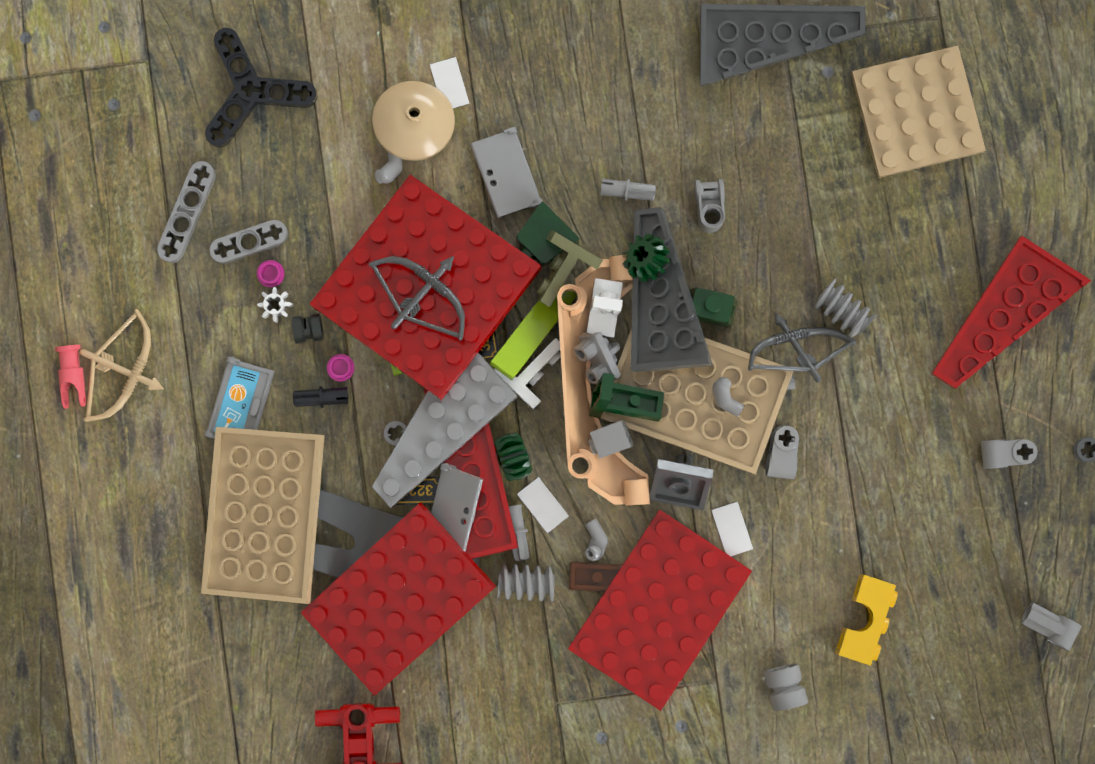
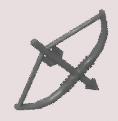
(411, 305)
(803, 358)

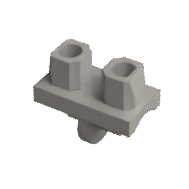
(600, 354)

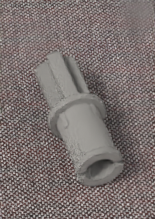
(627, 189)
(522, 551)

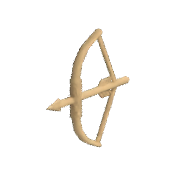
(106, 363)

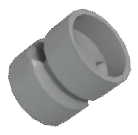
(785, 687)

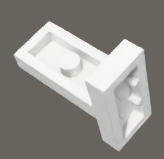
(604, 307)
(533, 374)

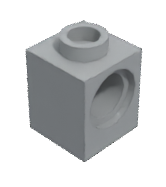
(610, 439)

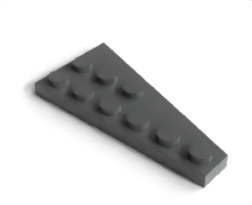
(756, 36)
(663, 312)

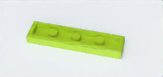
(528, 336)

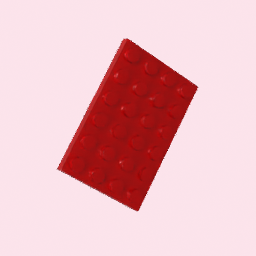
(398, 599)
(659, 609)

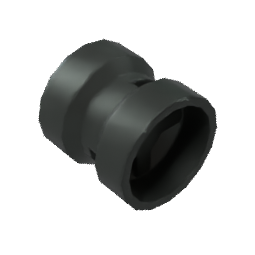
(313, 331)

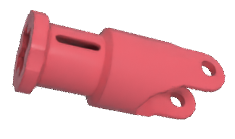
(70, 373)

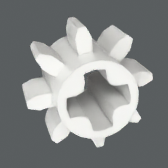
(267, 306)

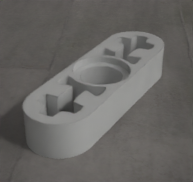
(227, 241)

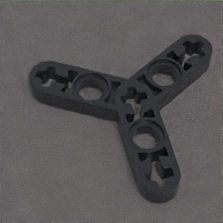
(240, 97)

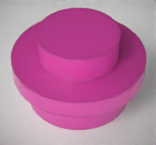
(270, 273)
(340, 367)

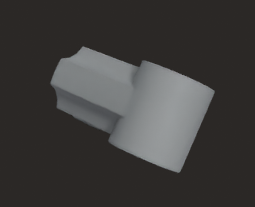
(1056, 628)

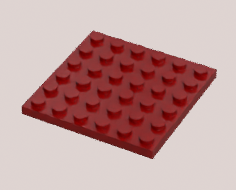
(427, 229)

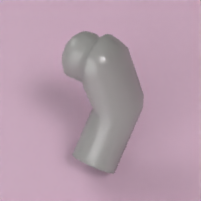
(598, 541)

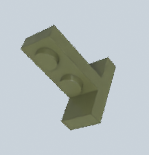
(562, 266)

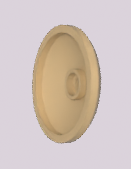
(413, 136)

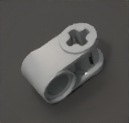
(710, 199)
(1004, 453)
(782, 459)

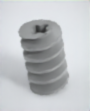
(844, 309)
(526, 582)

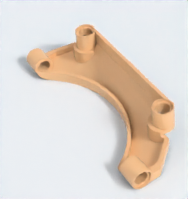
(612, 475)

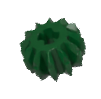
(636, 261)
(513, 456)

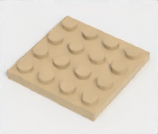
(918, 111)

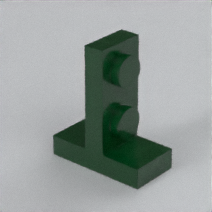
(625, 400)

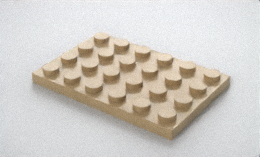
(690, 411)
(262, 514)

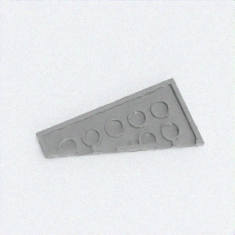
(443, 428)

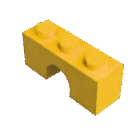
(863, 643)

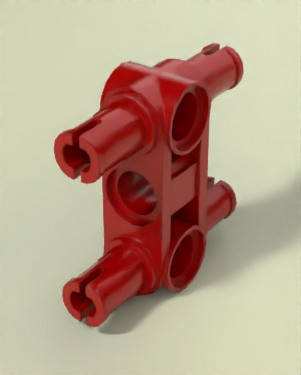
(358, 738)

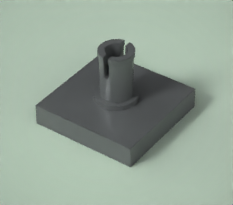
(681, 483)

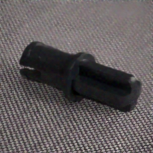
(320, 397)

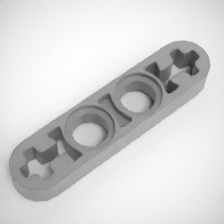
(192, 214)

